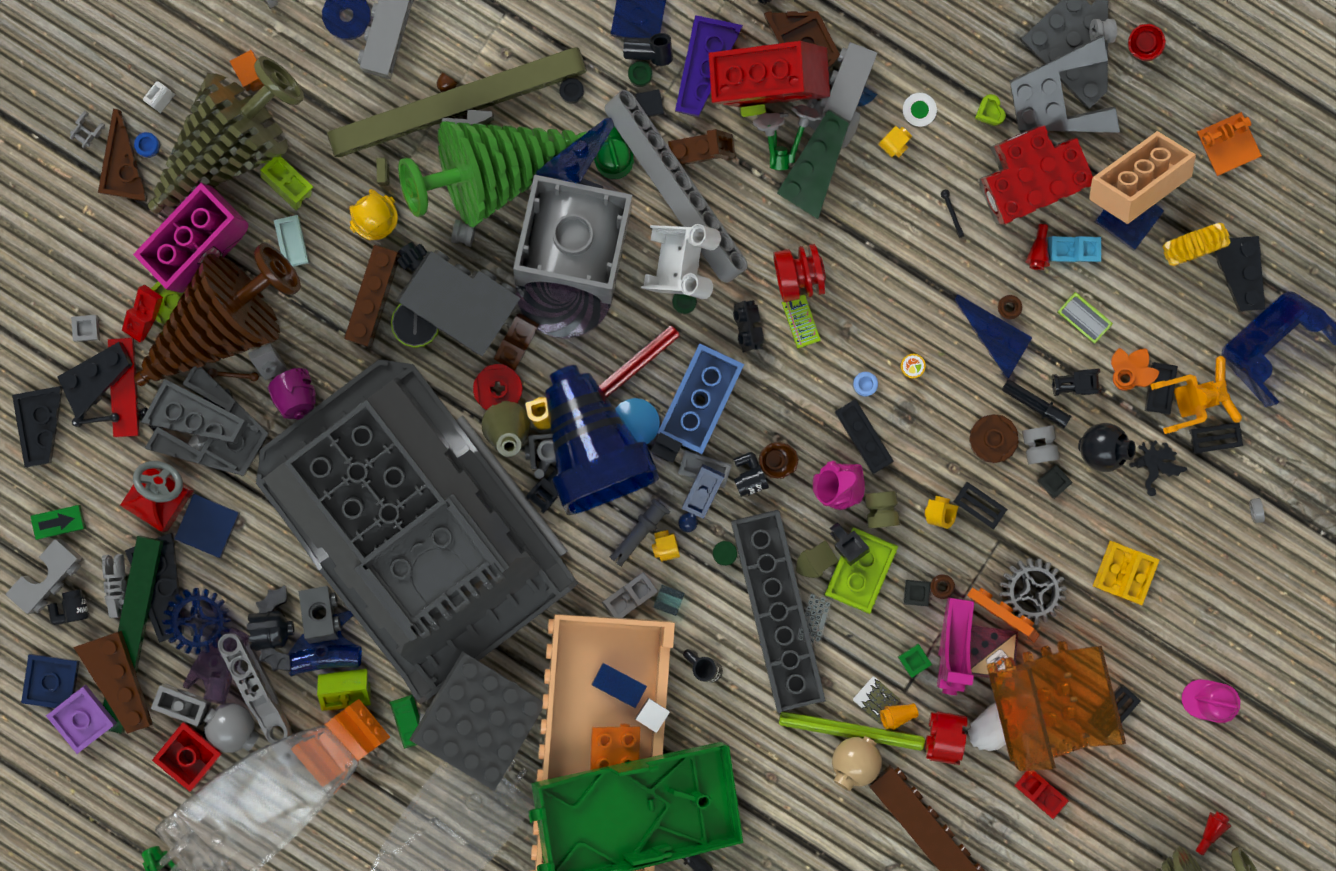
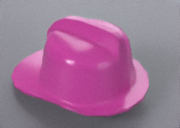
(1211, 701)

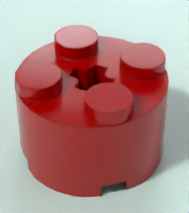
(946, 738)

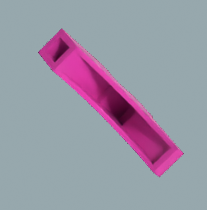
(955, 647)

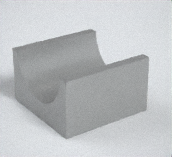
(573, 236)

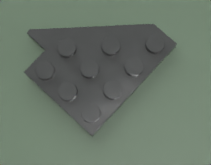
(1059, 34)

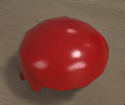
(1146, 42)

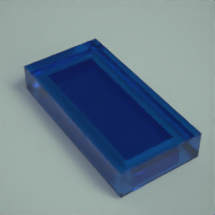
(619, 685)

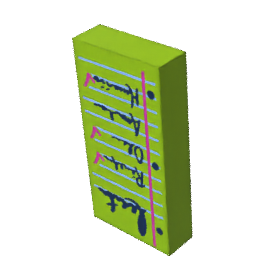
(801, 322)

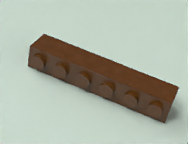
(921, 822)

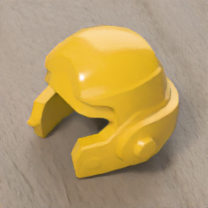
(373, 216)

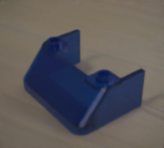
(1247, 348)

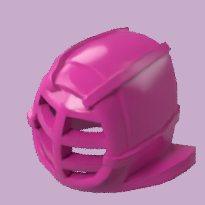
(839, 485)

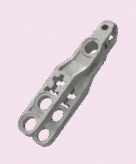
(264, 701)

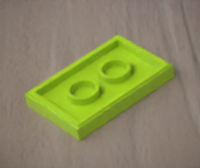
(862, 581)

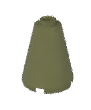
(506, 427)

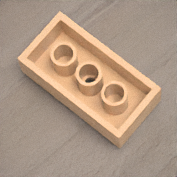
(1142, 177)

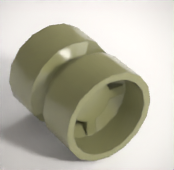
(882, 509)

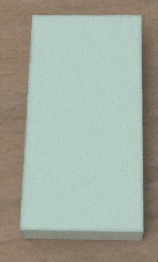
(291, 240)

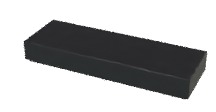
(864, 436)

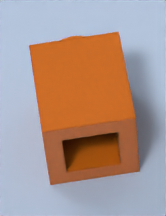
(244, 69)

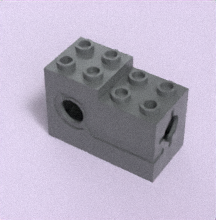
(459, 304)

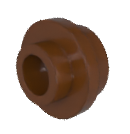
(1015, 301)
(942, 594)

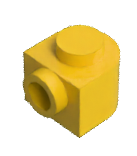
(895, 141)
(538, 413)
(940, 512)
(665, 546)

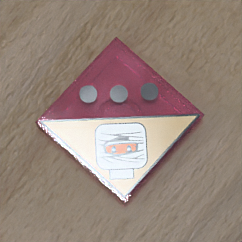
(991, 646)

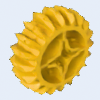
(1196, 244)

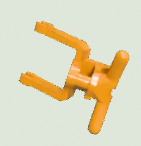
(1195, 398)

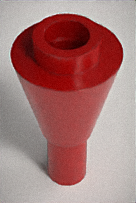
(1038, 255)
(1215, 827)

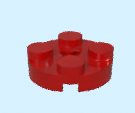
(487, 379)

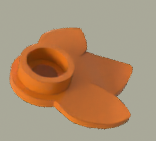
(1133, 366)

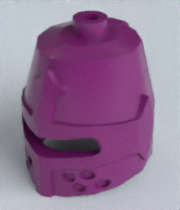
(293, 393)

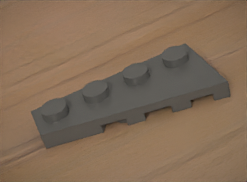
(188, 413)

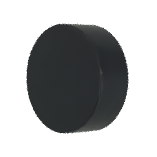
(571, 90)

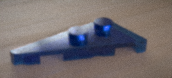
(576, 159)
(1001, 339)

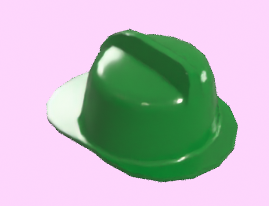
(614, 157)

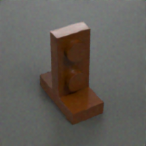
(705, 147)

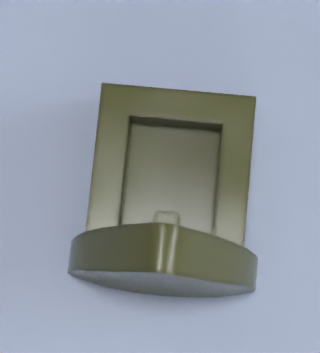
(816, 560)

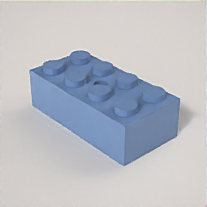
(707, 375)

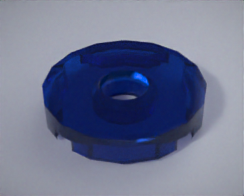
(346, 30)

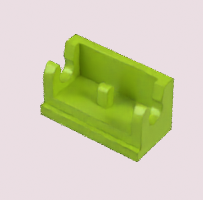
(286, 182)
(343, 688)

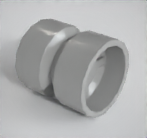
(1042, 453)

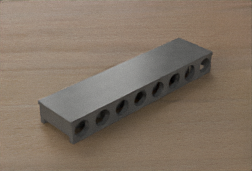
(777, 610)

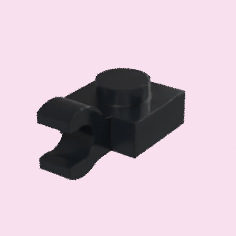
(850, 545)

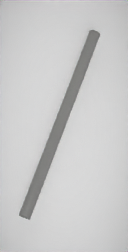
(512, 487)

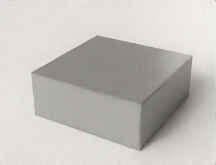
(85, 328)

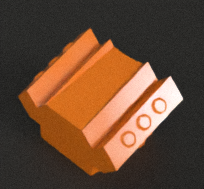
(357, 729)

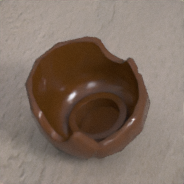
(778, 460)

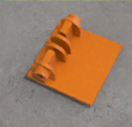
(1229, 143)
(614, 745)

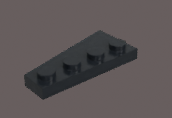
(165, 587)

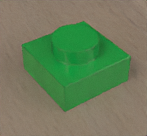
(914, 660)

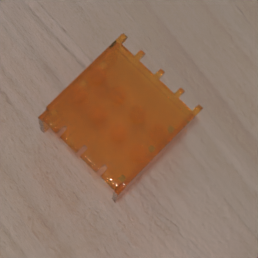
(1055, 705)

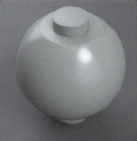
(230, 728)

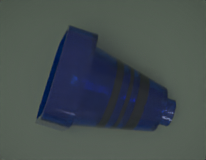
(592, 445)

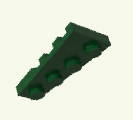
(813, 170)

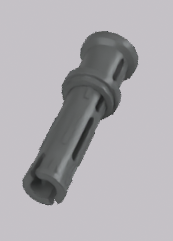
(646, 523)

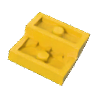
(1126, 573)

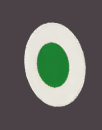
(919, 109)

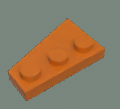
(1004, 611)

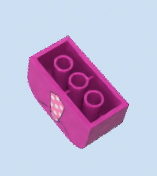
(195, 229)

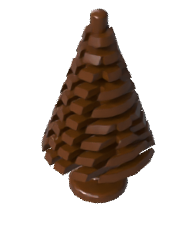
(220, 315)

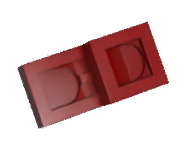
(143, 314)
(1041, 793)

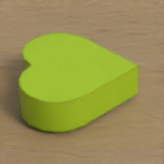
(990, 111)

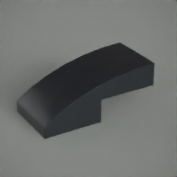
(666, 448)

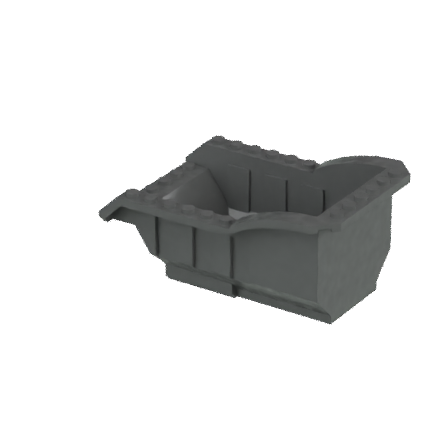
(410, 524)

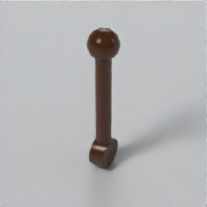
(214, 373)

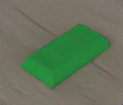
(406, 718)

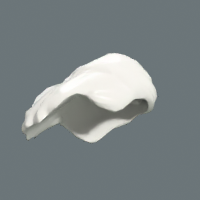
(987, 730)

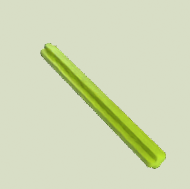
(851, 730)

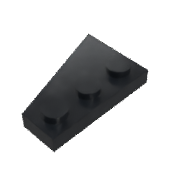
(1243, 272)
(91, 378)
(37, 424)

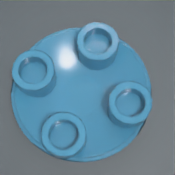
(640, 418)

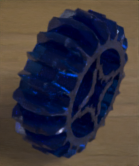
(196, 632)

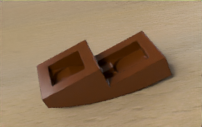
(516, 341)

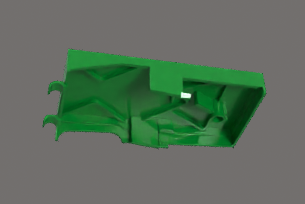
(638, 812)

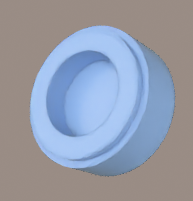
(865, 384)

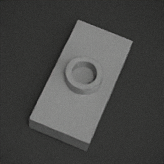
(267, 361)

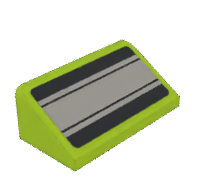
(1084, 317)

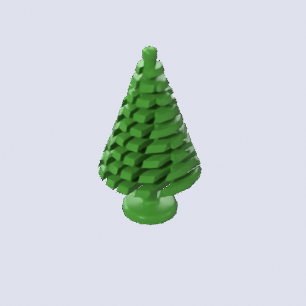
(482, 166)

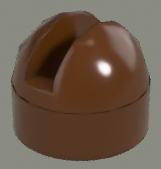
(445, 83)

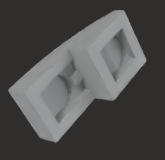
(474, 116)
(629, 596)

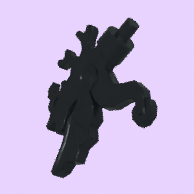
(1154, 463)

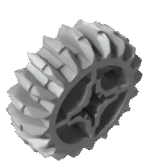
(1027, 580)

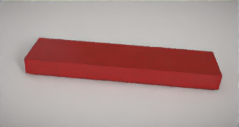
(124, 396)

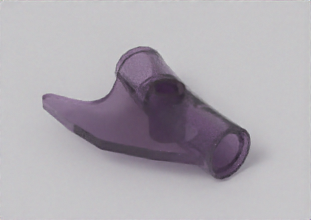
(214, 671)

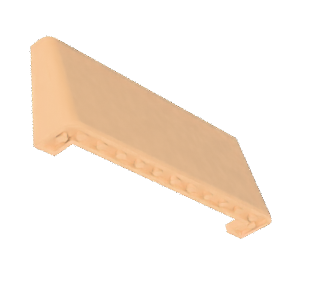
(575, 706)

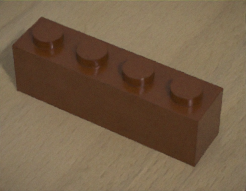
(372, 296)

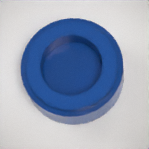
(147, 145)

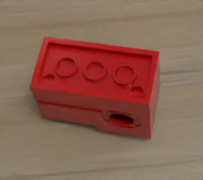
(769, 74)

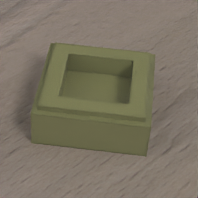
(382, 171)

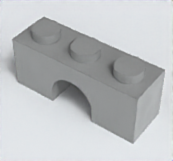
(61, 562)

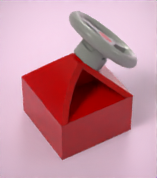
(157, 494)

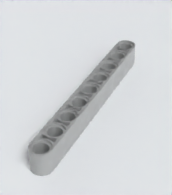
(673, 181)

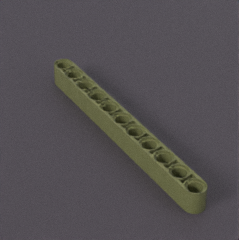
(456, 102)

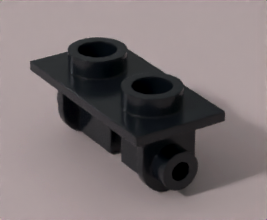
(745, 315)

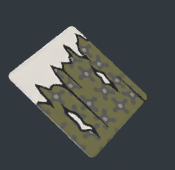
(875, 697)

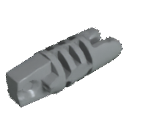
(114, 583)

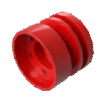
(799, 273)

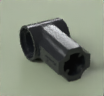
(656, 48)

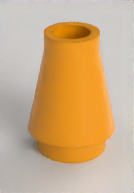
(897, 715)

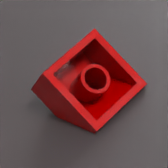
(187, 757)

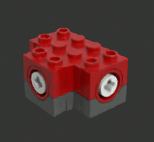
(1033, 174)

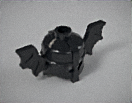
(271, 630)

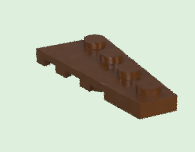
(115, 676)

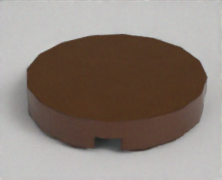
(993, 438)

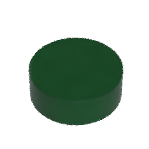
(640, 74)
(683, 303)
(724, 553)

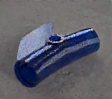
(338, 654)

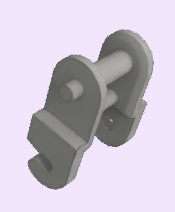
(86, 142)

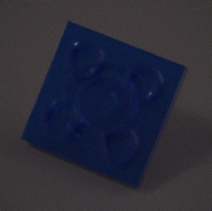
(1131, 233)

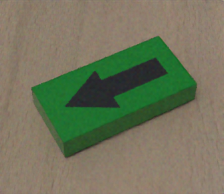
(57, 522)

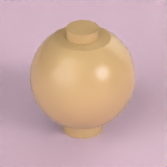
(856, 762)

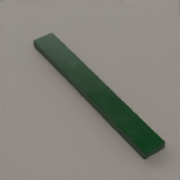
(137, 603)

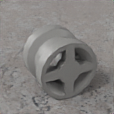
(1106, 28)
(462, 233)

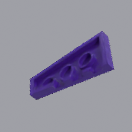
(706, 37)

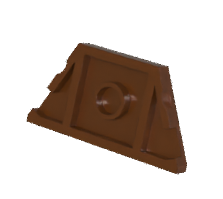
(802, 27)

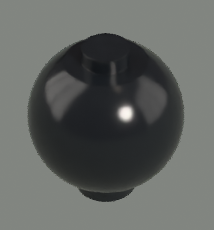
(1106, 447)

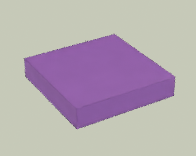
(81, 719)

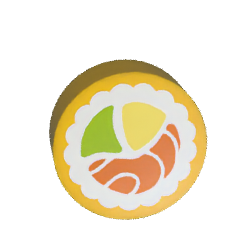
(912, 366)

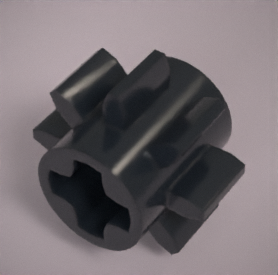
(411, 256)

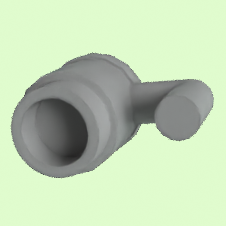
(547, 456)

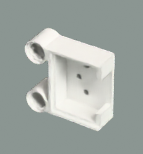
(680, 260)

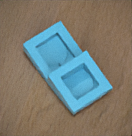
(1074, 249)

